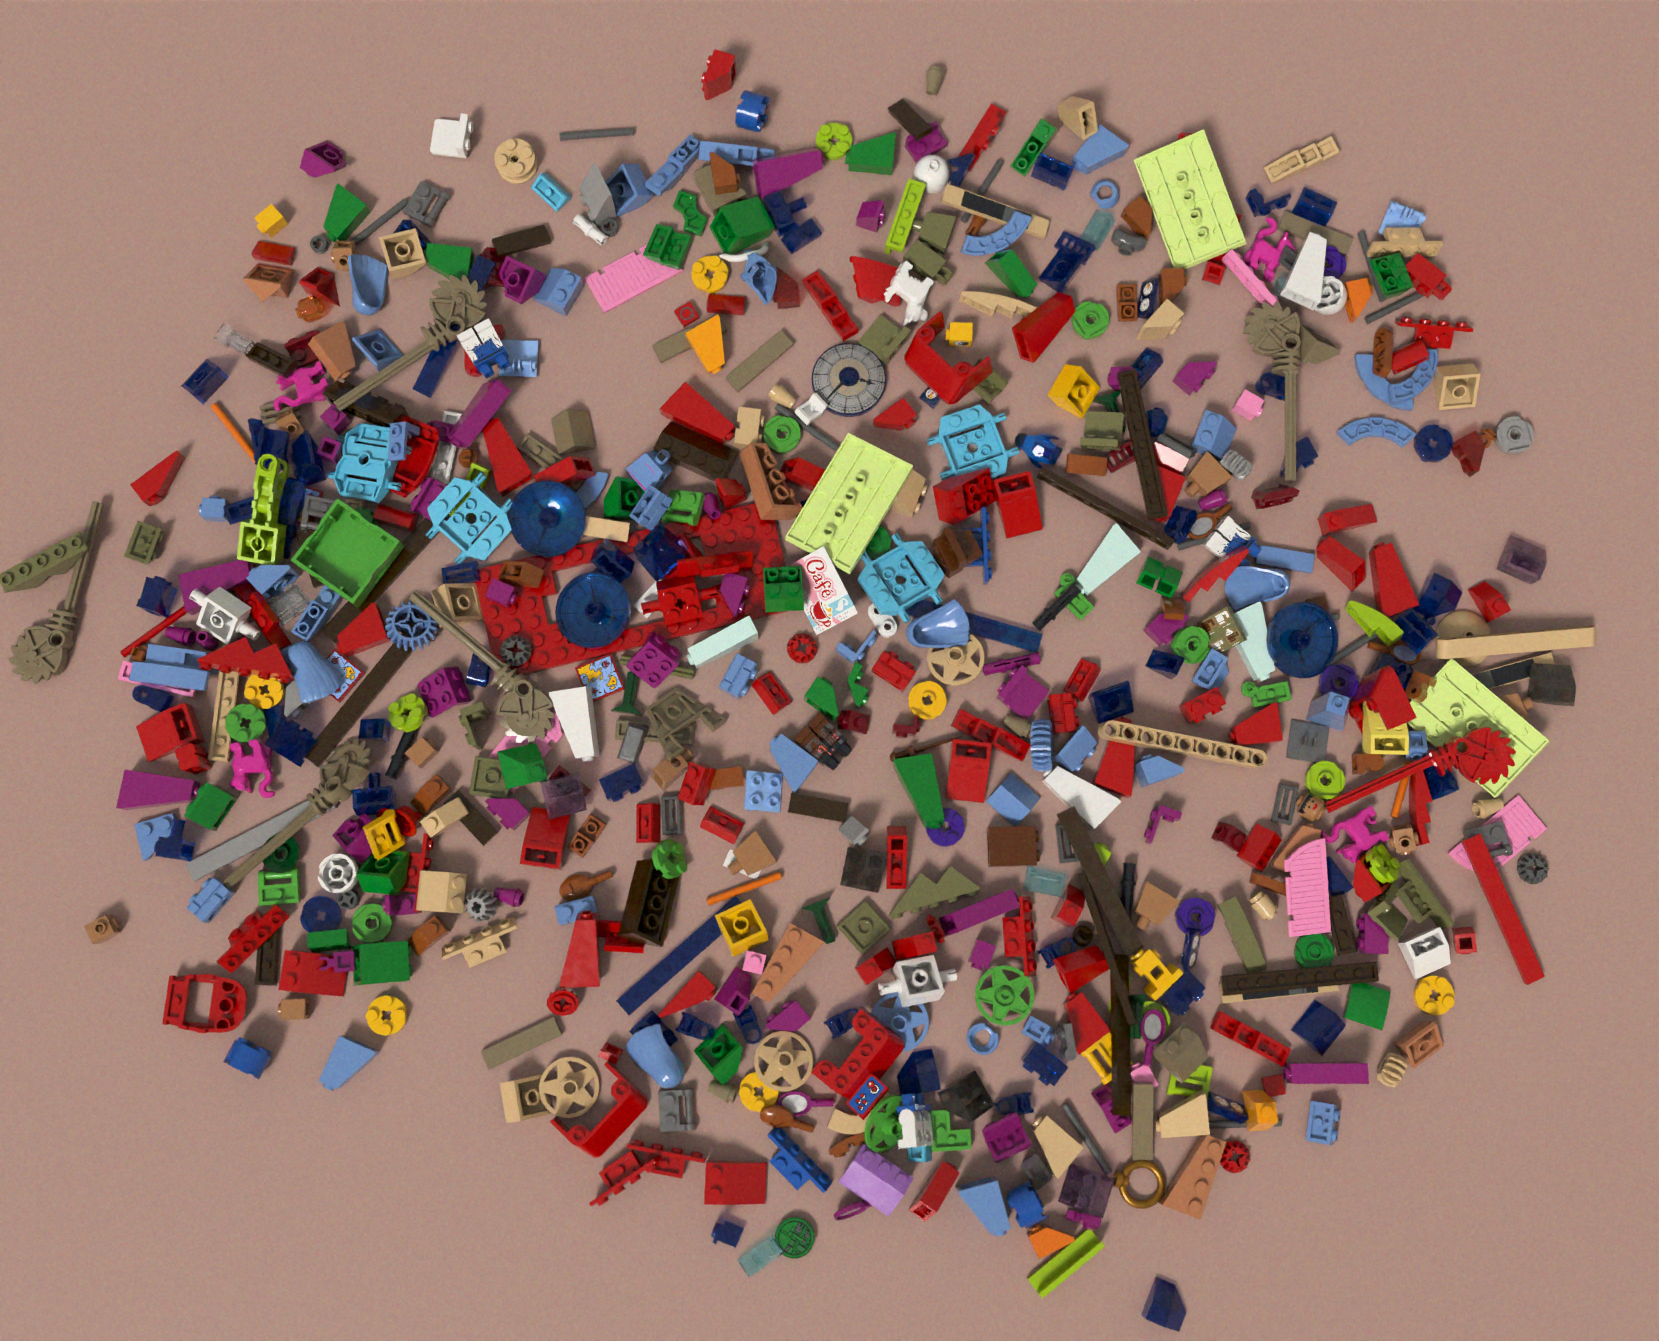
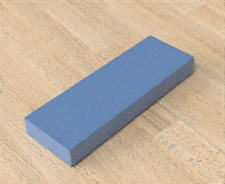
(1285, 559)

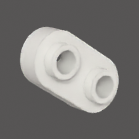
(881, 620)

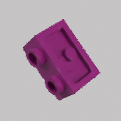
(927, 145)
(429, 491)

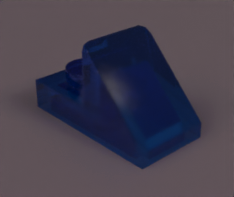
(962, 165)
(800, 236)

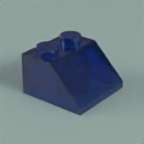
(308, 464)

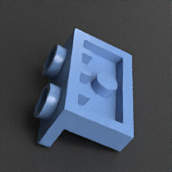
(1323, 1123)

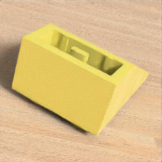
(1379, 740)

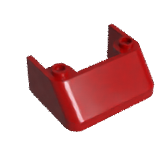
(945, 381)
(1382, 696)
(629, 1106)

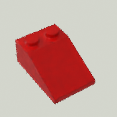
(302, 974)
(735, 1182)

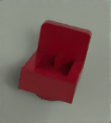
(853, 721)
(903, 731)
(1229, 836)

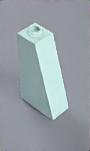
(1108, 559)
(723, 643)
(1254, 649)

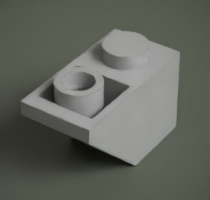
(293, 703)
(854, 832)

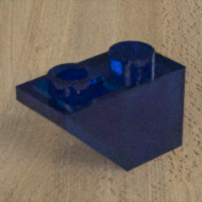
(1304, 455)

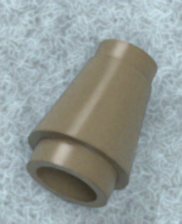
(933, 79)
(1018, 725)
(725, 1092)

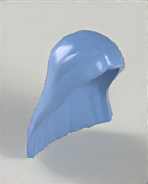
(368, 283)
(1255, 584)
(940, 628)
(312, 672)
(655, 1056)

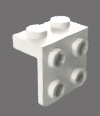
(451, 137)

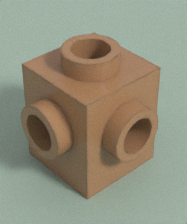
(340, 253)
(1403, 839)

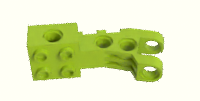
(261, 536)

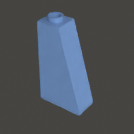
(1329, 710)

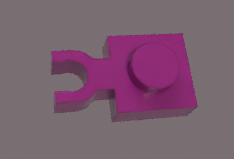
(341, 961)
(1088, 1221)

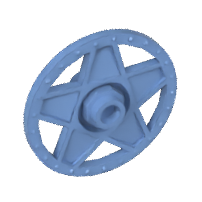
(902, 1020)

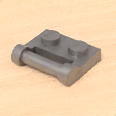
(421, 201)
(314, 507)
(1492, 834)
(1065, 1034)
(670, 1110)

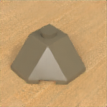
(1315, 347)

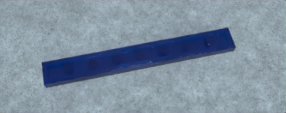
(438, 360)
(987, 628)
(673, 963)

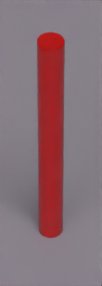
(154, 631)

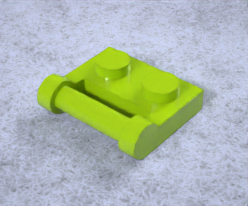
(1200, 1076)

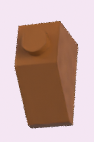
(723, 175)
(1139, 216)
(1171, 283)
(521, 573)
(431, 795)
(428, 935)

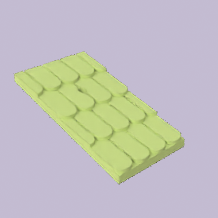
(1190, 201)
(849, 502)
(1464, 703)

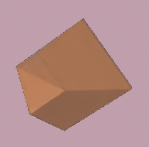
(269, 281)

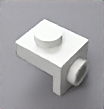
(811, 409)

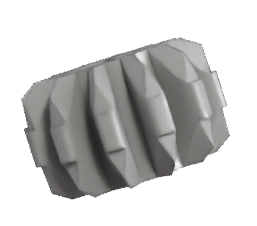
(1236, 464)
(481, 905)

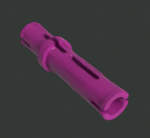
(1009, 664)

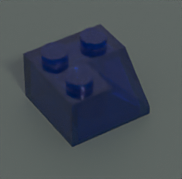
(659, 552)

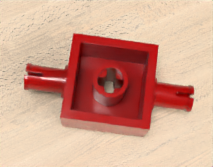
(679, 610)

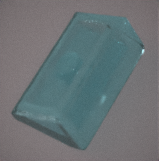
(1098, 228)
(1044, 881)

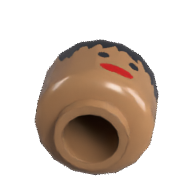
(1311, 807)

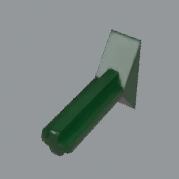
(1110, 403)
(629, 696)
(822, 920)
(1137, 1002)

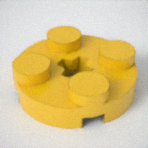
(712, 264)
(925, 689)
(267, 700)
(1445, 996)
(398, 1015)
(747, 1092)

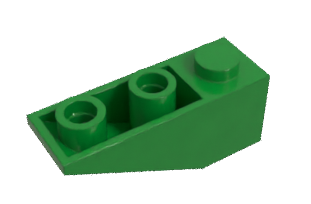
(1036, 143)

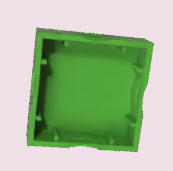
(347, 553)

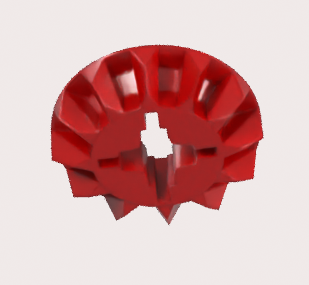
(799, 656)
(936, 928)
(569, 1006)
(1243, 1160)

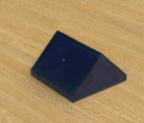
(1062, 270)
(205, 381)
(1111, 702)
(1318, 1027)

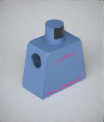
(651, 469)

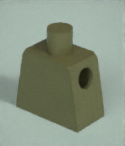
(935, 230)

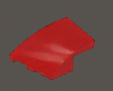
(873, 279)

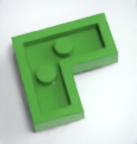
(946, 1138)

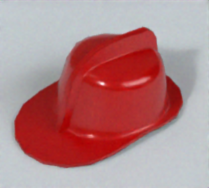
(406, 819)

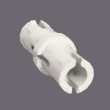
(590, 229)

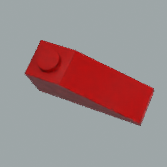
(157, 481)
(730, 492)
(1346, 519)
(896, 857)
(692, 993)

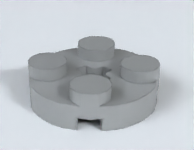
(1509, 445)

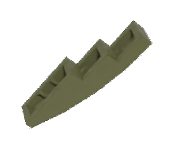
(1242, 935)

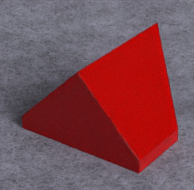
(321, 284)

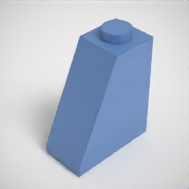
(1099, 151)
(792, 761)
(345, 1062)

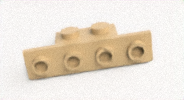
(1406, 241)
(481, 945)

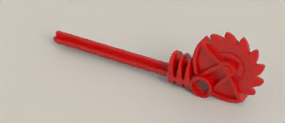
(1482, 757)

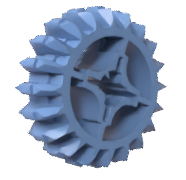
(394, 626)
(1042, 745)

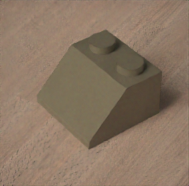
(1181, 1052)

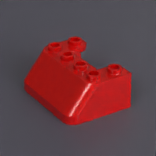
(872, 1055)

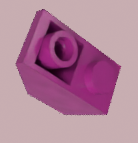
(871, 215)
(1192, 375)
(733, 590)
(1161, 629)
(510, 811)
(1371, 937)
(735, 991)
(789, 1019)

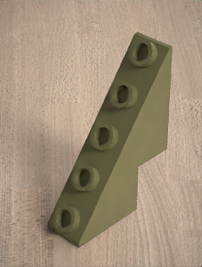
(50, 562)
(926, 892)

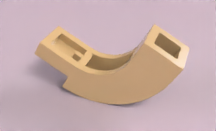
(849, 1123)

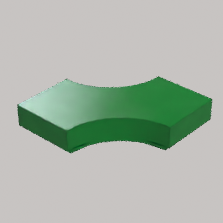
(694, 220)

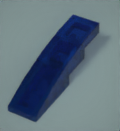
(291, 510)

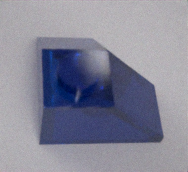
(1437, 596)
(919, 1074)
(1164, 1305)

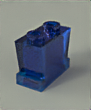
(157, 596)
(291, 741)

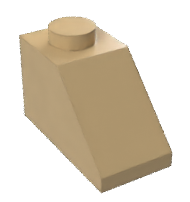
(444, 817)

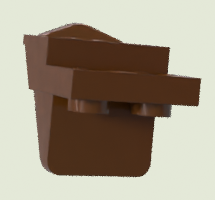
(955, 550)

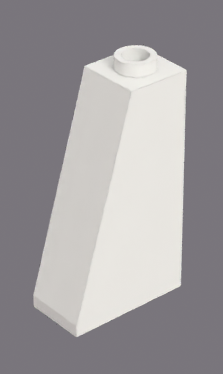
(1307, 272)
(577, 719)
(1090, 801)

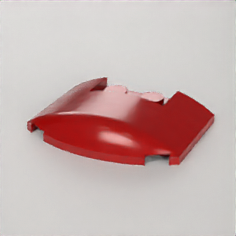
(419, 463)

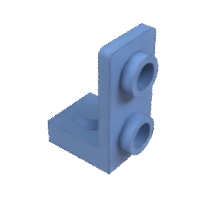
(398, 439)
(846, 650)

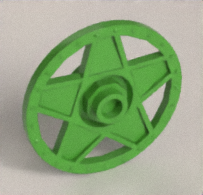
(1004, 995)
(886, 1125)

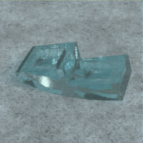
(760, 1256)

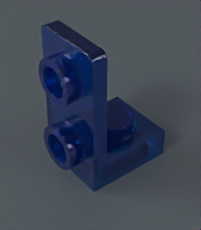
(1257, 206)
(726, 1232)

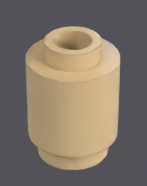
(1263, 905)

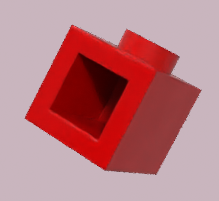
(1464, 940)

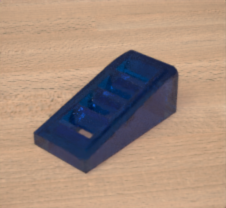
(1090, 248)

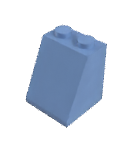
(986, 1203)

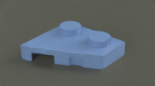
(150, 831)

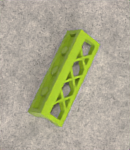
(905, 216)
(1065, 1262)

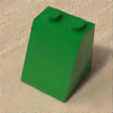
(741, 225)
(381, 963)

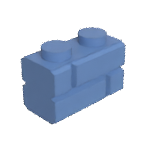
(651, 507)
(738, 676)
(210, 899)
(568, 911)

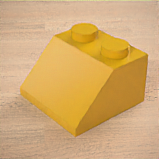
(1074, 390)
(741, 928)

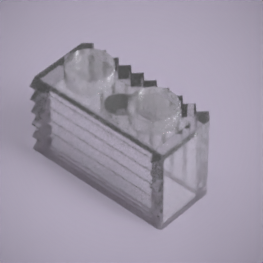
(289, 603)

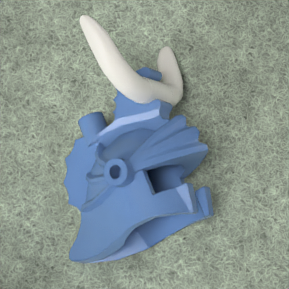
(757, 272)

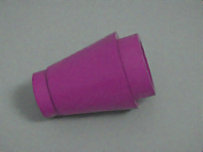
(1213, 500)
(711, 505)
(181, 635)
(207, 640)
(510, 896)

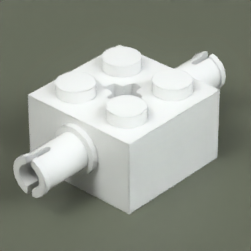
(224, 615)
(908, 977)

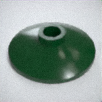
(280, 864)

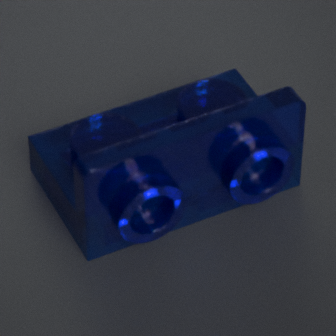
(1314, 207)
(621, 782)

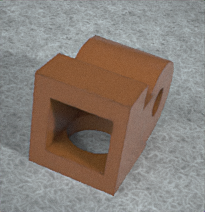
(1418, 686)
(1366, 762)

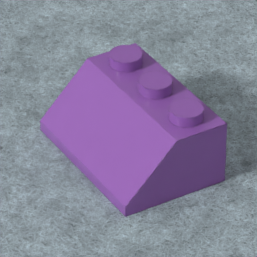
(875, 1180)

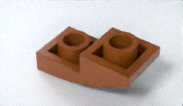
(1126, 302)
(1086, 465)
(1172, 608)
(727, 778)
(587, 835)
(842, 1146)

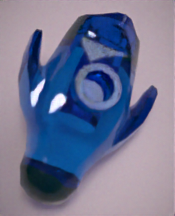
(1039, 448)

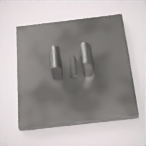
(1307, 742)

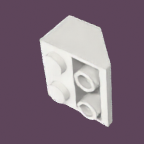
(1426, 952)

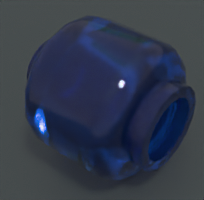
(1157, 421)

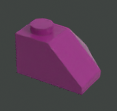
(322, 159)
(520, 280)
(353, 838)

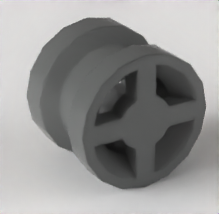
(344, 899)

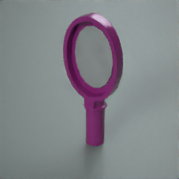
(1152, 1031)
(800, 1102)
(851, 1210)

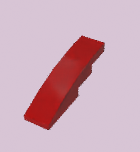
(830, 306)
(1221, 568)
(986, 732)
(1418, 797)
(1250, 1038)

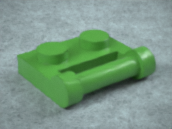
(684, 501)
(279, 893)

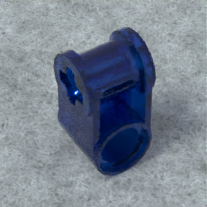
(1276, 386)
(1180, 521)
(478, 672)
(155, 699)
(1055, 950)
(748, 1023)
(841, 1023)
(692, 1025)
(1018, 1103)

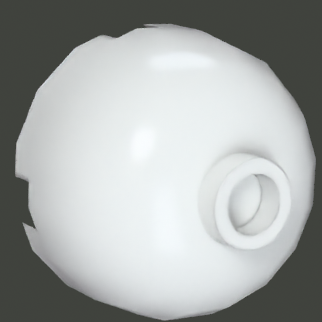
(933, 172)
(1332, 297)
(338, 873)

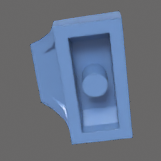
(1211, 671)

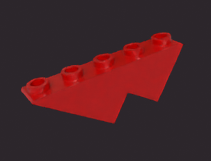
(241, 658)

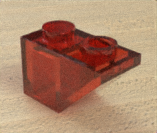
(786, 291)
(1469, 452)

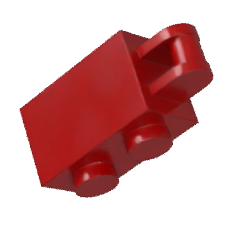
(1427, 278)

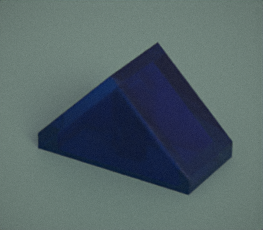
(1165, 663)
(374, 729)

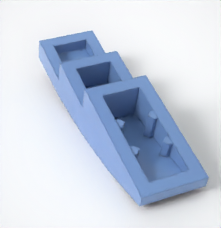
(169, 676)

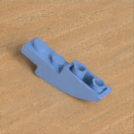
(733, 153)
(675, 167)
(317, 613)
(175, 657)

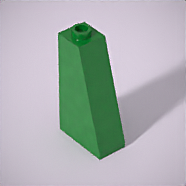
(921, 786)

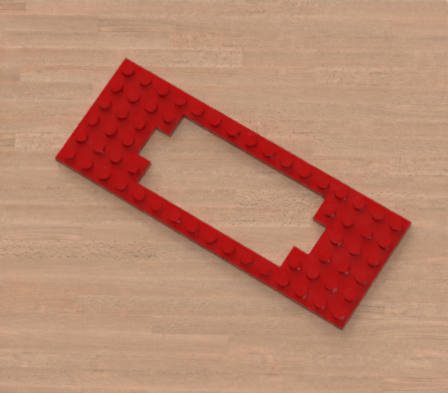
(732, 532)

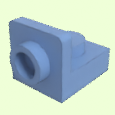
(1417, 745)
(1038, 1031)

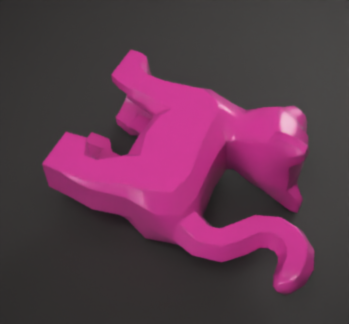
(1266, 253)
(306, 389)
(249, 764)
(1358, 832)

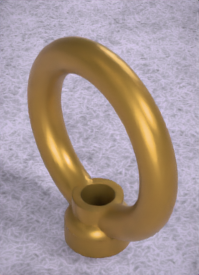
(1122, 1179)

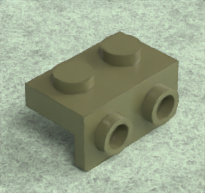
(991, 386)
(143, 543)

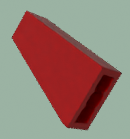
(1042, 325)
(697, 414)
(506, 461)
(1390, 584)
(1116, 766)
(583, 955)

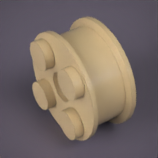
(515, 161)

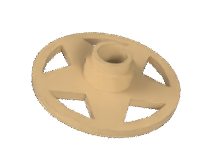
(956, 660)
(783, 1061)
(569, 1087)

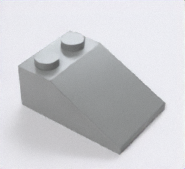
(597, 196)

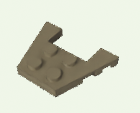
(675, 713)

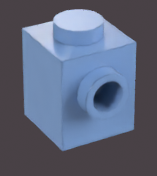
(212, 509)

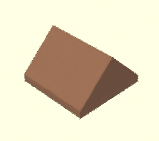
(1420, 1043)

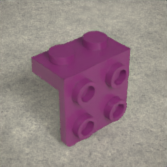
(654, 660)
(444, 690)
(1022, 693)
(1006, 1137)

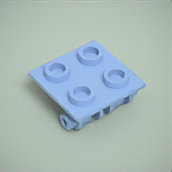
(1401, 216)
(522, 358)
(763, 791)

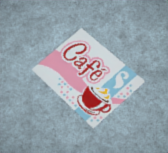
(823, 592)

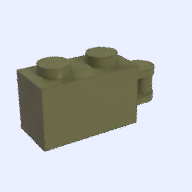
(927, 262)

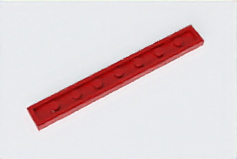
(1502, 909)

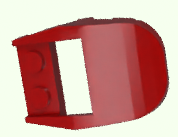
(226, 1006)

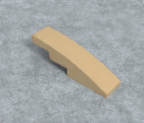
(1301, 160)
(989, 303)
(607, 528)

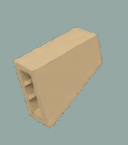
(1078, 116)
(1185, 1118)
(1055, 1144)

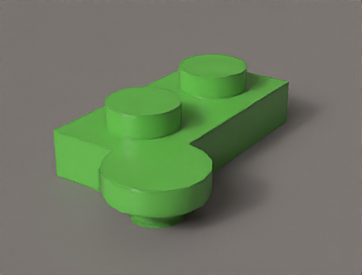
(1079, 605)
(1266, 694)

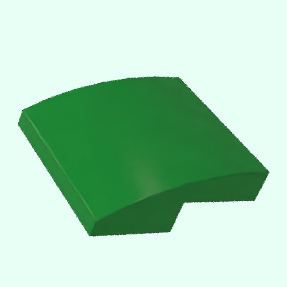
(668, 246)
(1367, 1005)

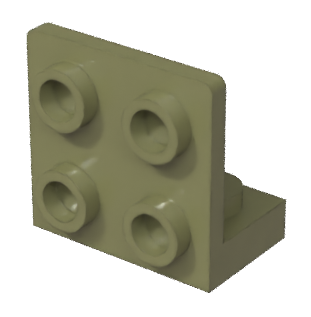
(884, 339)
(1103, 430)
(474, 712)
(1386, 914)

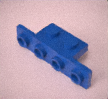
(982, 536)
(795, 1164)

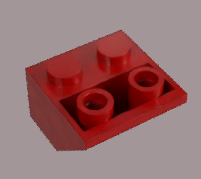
(719, 74)

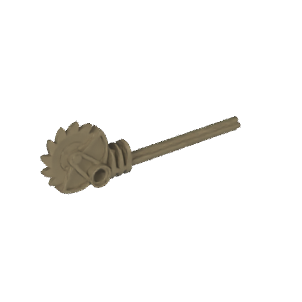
(455, 305)
(1271, 331)
(40, 650)
(524, 713)
(339, 777)

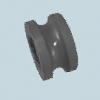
(604, 225)
(315, 240)

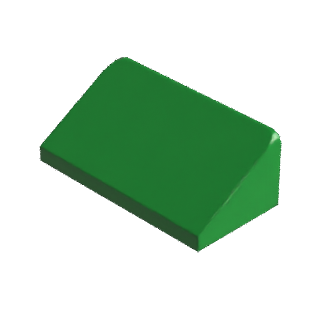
(328, 940)

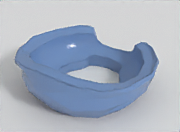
(1105, 203)
(982, 1050)

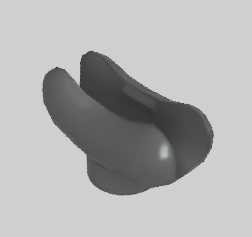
(1128, 243)

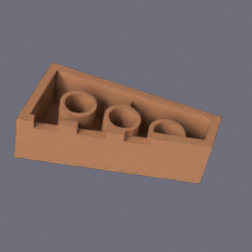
(767, 484)
(789, 957)
(1195, 1178)

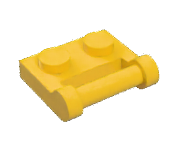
(378, 835)
(1104, 1048)

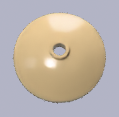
(1460, 624)

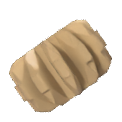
(1391, 1069)

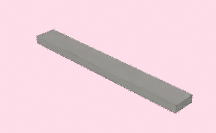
(244, 843)

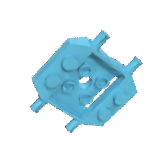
(985, 438)
(377, 467)
(457, 526)
(880, 575)

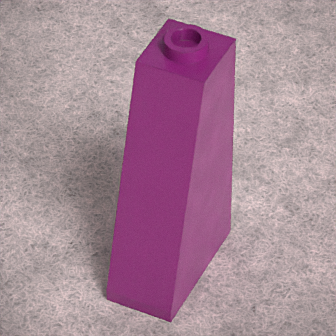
(785, 169)
(478, 413)
(208, 579)
(153, 790)
(979, 912)
(1326, 1073)

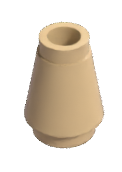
(781, 396)
(1486, 807)

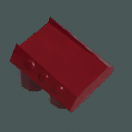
(1274, 496)

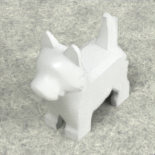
(911, 290)

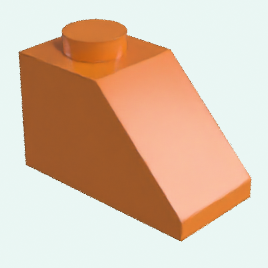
(1358, 293)
(1047, 1239)

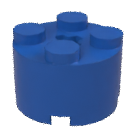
(751, 111)
(246, 1058)
(1027, 1204)

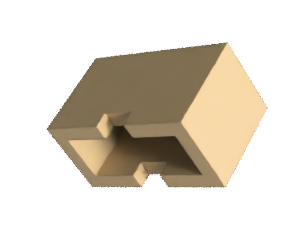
(749, 422)

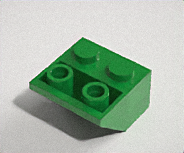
(1391, 275)
(783, 589)
(210, 806)

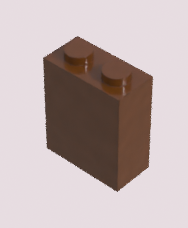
(1012, 846)

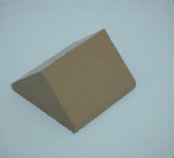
(572, 432)

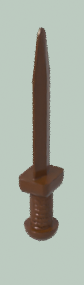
(911, 752)

